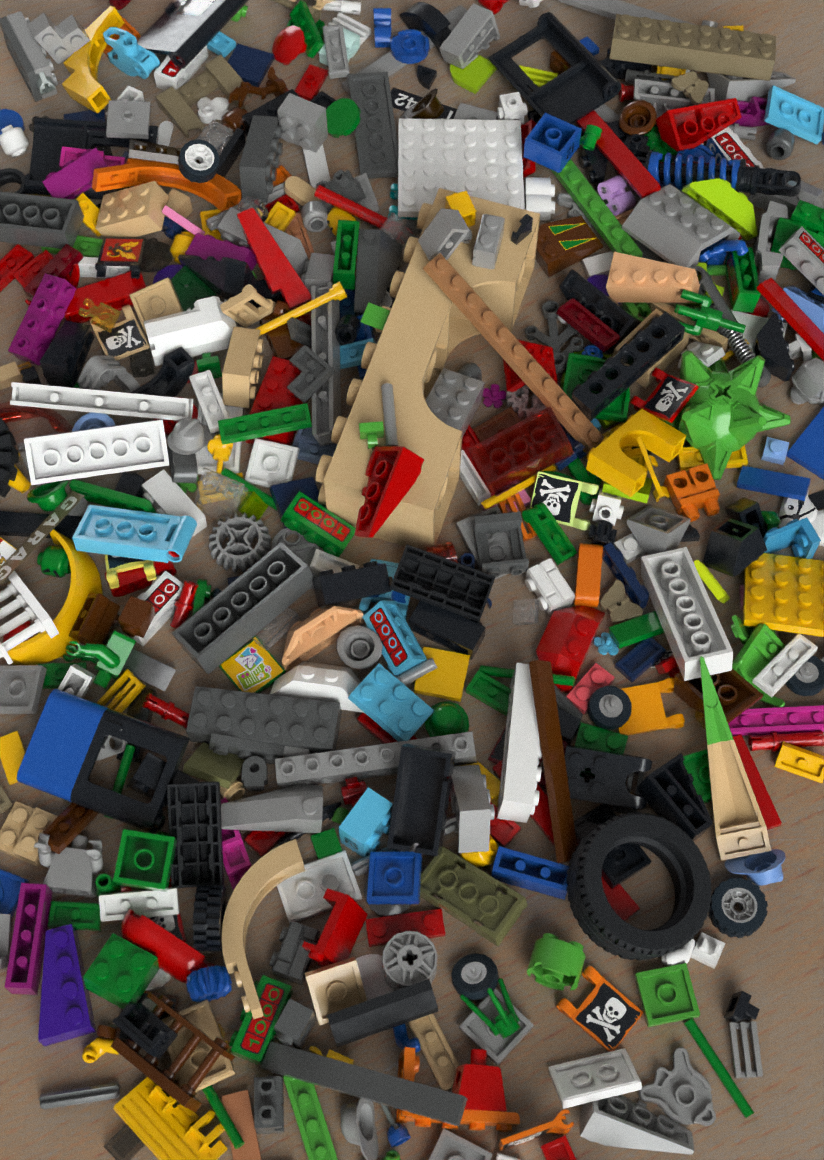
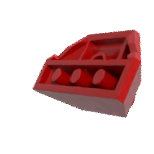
(569, 640)

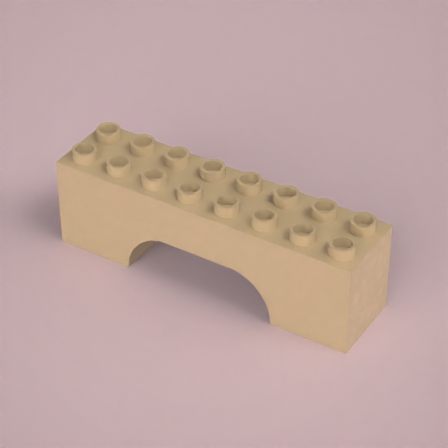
(411, 356)

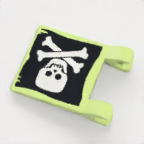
(562, 497)

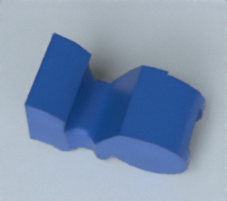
(382, 27)

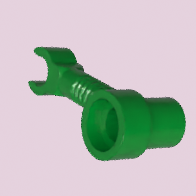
(590, 137)

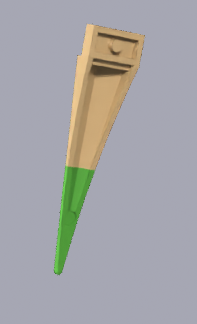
(736, 813)

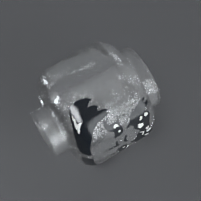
(256, 203)

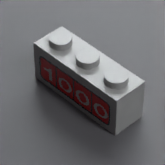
(806, 256)

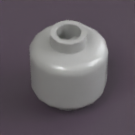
(314, 216)

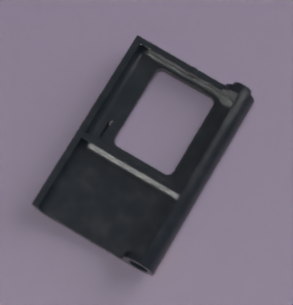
(572, 92)
(55, 133)

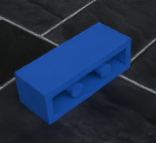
(530, 872)

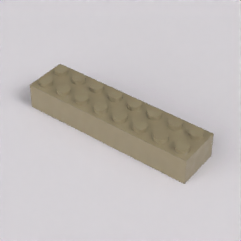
(693, 47)

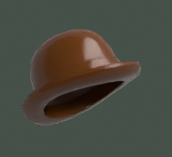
(637, 117)

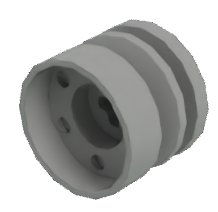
(396, 968)

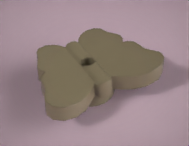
(691, 86)
(616, 596)

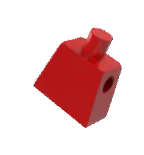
(480, 1084)

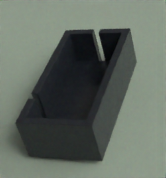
(421, 799)

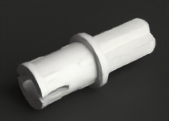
(344, 7)

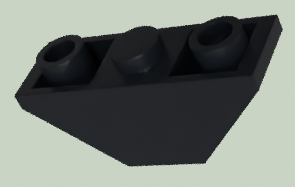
(774, 349)

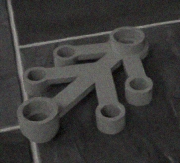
(554, 340)

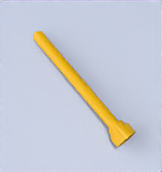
(336, 292)

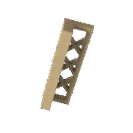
(707, 336)

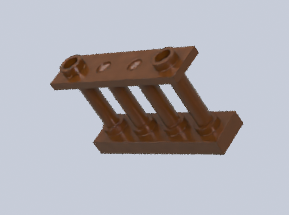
(167, 1078)

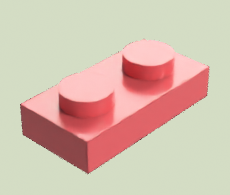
(593, 680)

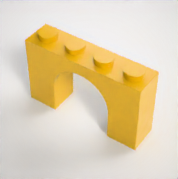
(619, 470)

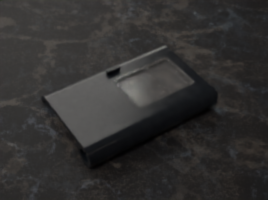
(188, 27)

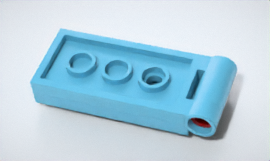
(134, 534)

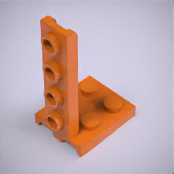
(476, 1119)

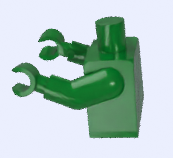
(107, 658)

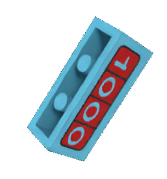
(398, 641)

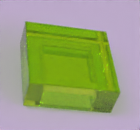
(253, 505)

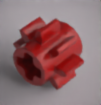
(353, 791)

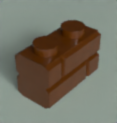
(95, 620)

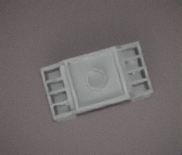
(768, 262)

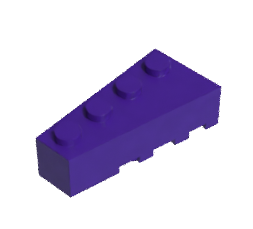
(64, 999)

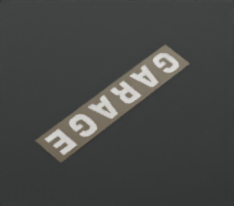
(39, 535)

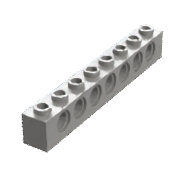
(364, 761)

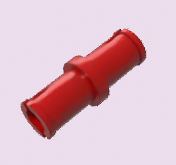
(184, 604)
(166, 710)

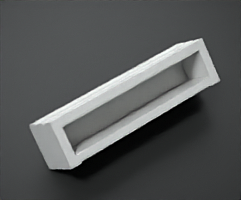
(473, 480)

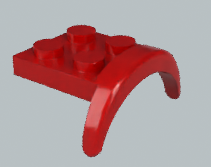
(31, 270)

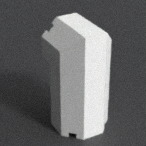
(195, 330)

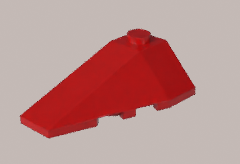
(693, 125)
(391, 475)

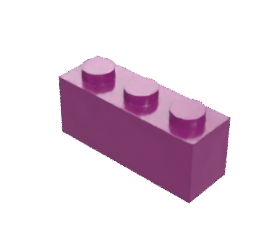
(75, 176)
(209, 246)

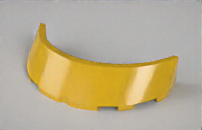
(84, 581)

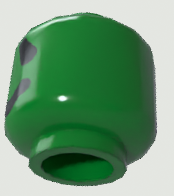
(54, 562)

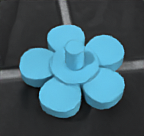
(606, 644)

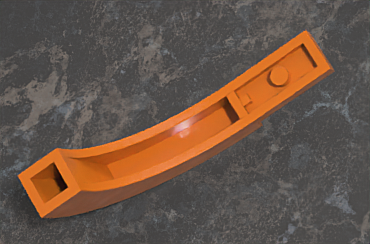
(217, 191)

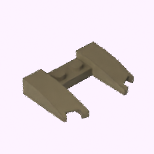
(177, 102)

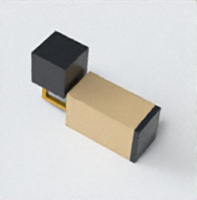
(11, 373)

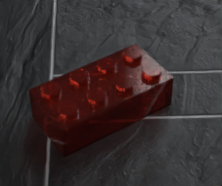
(521, 450)

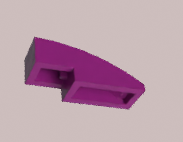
(752, 112)

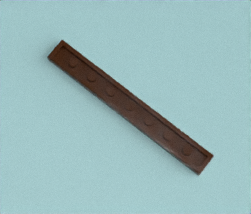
(553, 760)

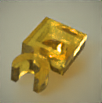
(102, 316)

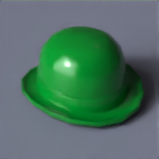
(48, 495)
(447, 719)

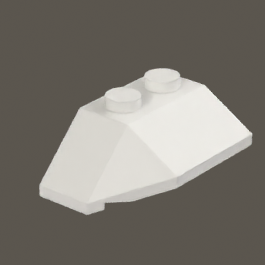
(320, 683)

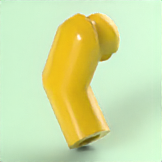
(97, 1048)

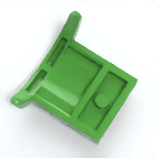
(755, 655)

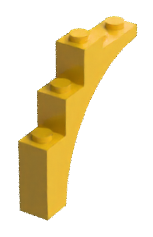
(83, 64)

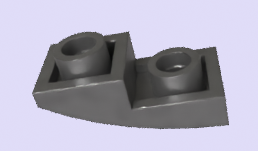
(149, 669)

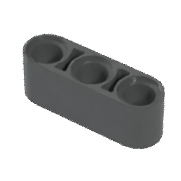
(182, 467)

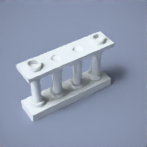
(32, 611)

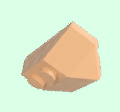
(317, 633)

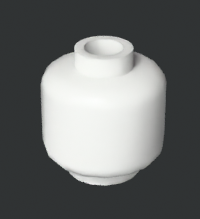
(13, 141)

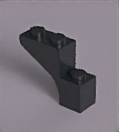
(595, 162)

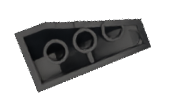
(224, 276)
(600, 305)

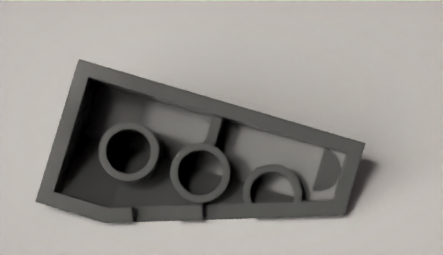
(376, 264)

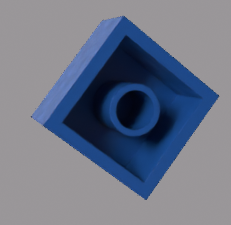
(552, 142)

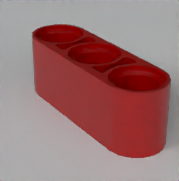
(136, 579)

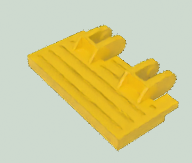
(168, 1129)

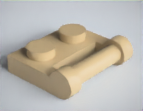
(244, 312)

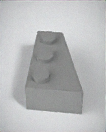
(470, 36)
(472, 808)

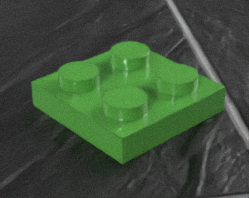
(667, 995)

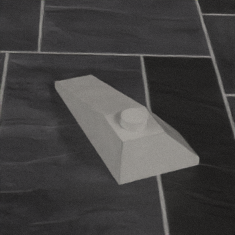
(745, 88)
(281, 810)
(625, 1124)

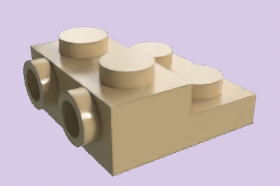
(22, 832)

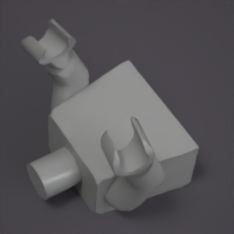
(73, 869)

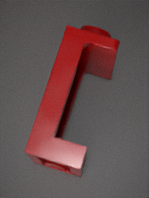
(340, 930)

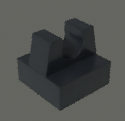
(740, 1008)

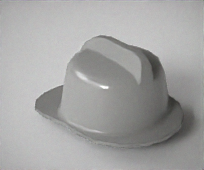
(189, 437)
(359, 1127)

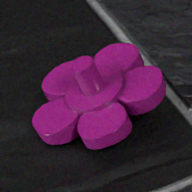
(494, 396)

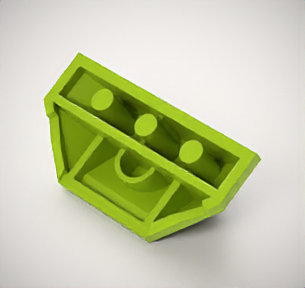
(726, 204)

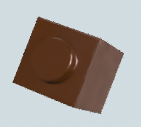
(136, 617)

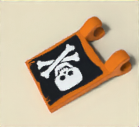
(604, 1013)
(548, 1128)

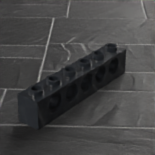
(670, 334)

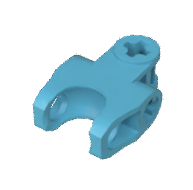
(131, 57)

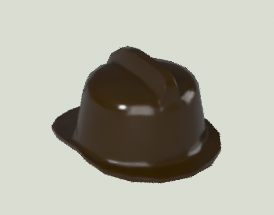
(426, 108)

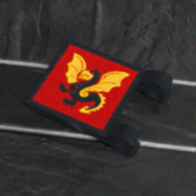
(121, 252)

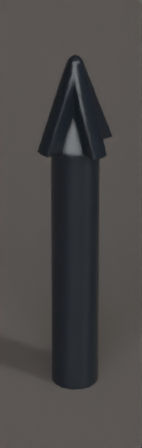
(328, 812)

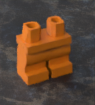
(693, 492)

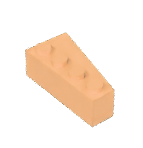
(648, 280)

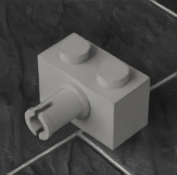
(444, 234)

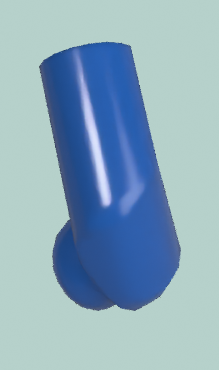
(402, 1039)

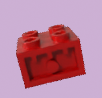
(542, 354)

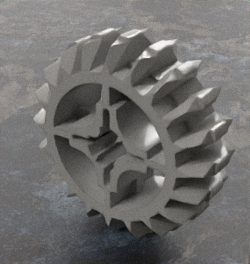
(239, 530)

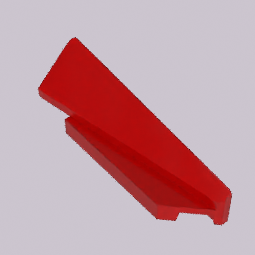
(272, 261)

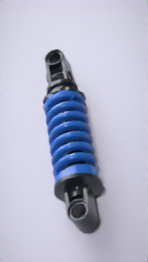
(740, 176)

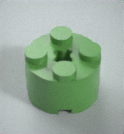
(556, 962)

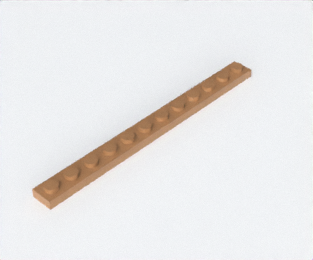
(513, 352)

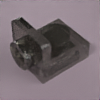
(142, 364)

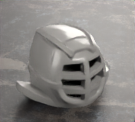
(808, 383)

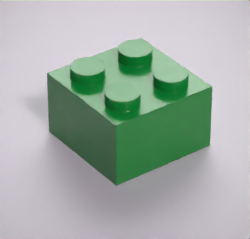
(145, 860)
(121, 972)

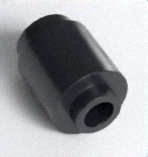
(347, 329)

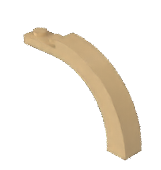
(252, 888)

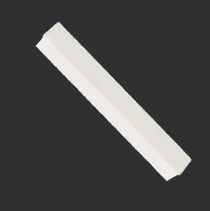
(101, 401)

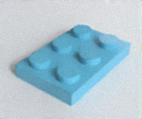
(794, 114)
(390, 704)

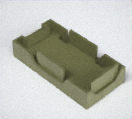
(471, 896)

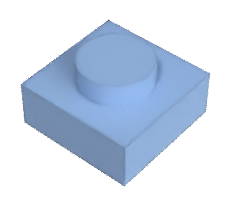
(775, 451)

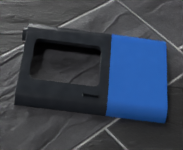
(68, 747)

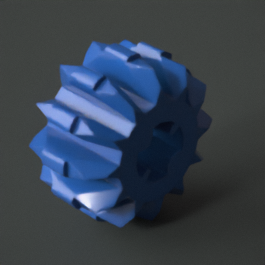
(209, 983)

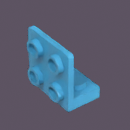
(797, 534)

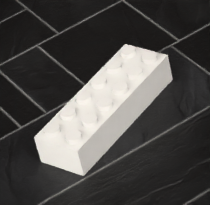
(96, 451)
(686, 613)
(521, 751)

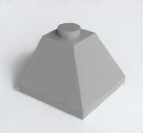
(658, 529)

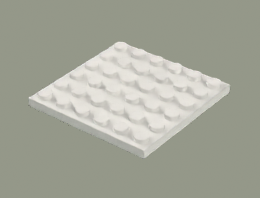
(459, 157)

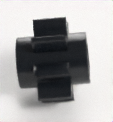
(602, 533)

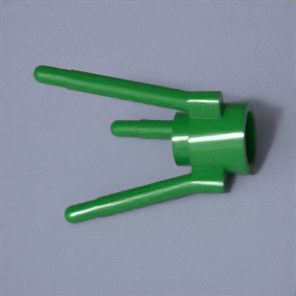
(506, 1021)

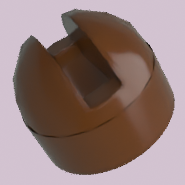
(280, 308)

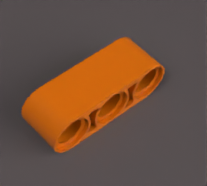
(588, 575)

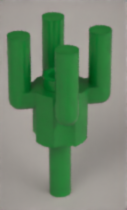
(704, 315)

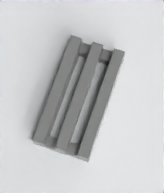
(743, 1026)

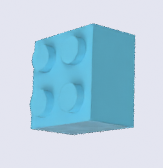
(366, 823)

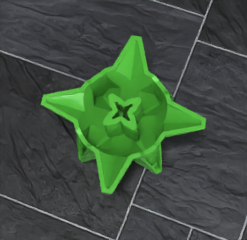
(724, 409)

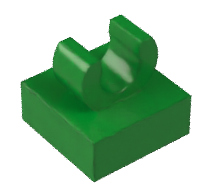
(209, 363)

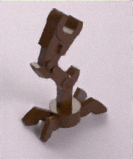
(274, 85)

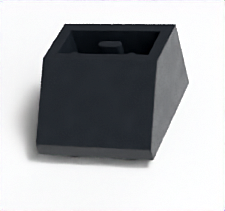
(733, 547)

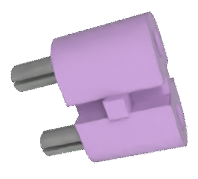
(615, 193)

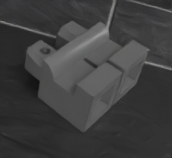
(344, 185)
(268, 1104)

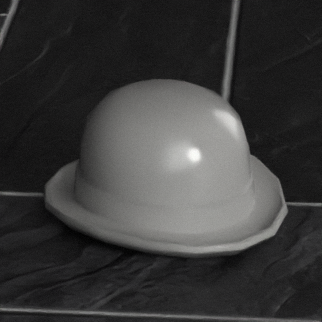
(359, 647)

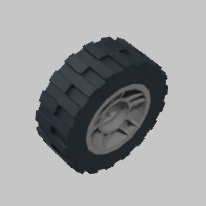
(750, 901)

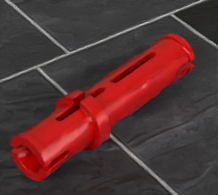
(774, 740)

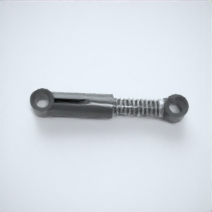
(735, 338)

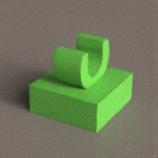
(371, 432)

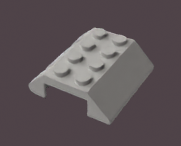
(676, 226)

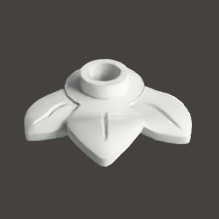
(212, 109)

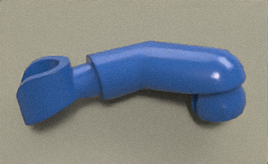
(728, 245)

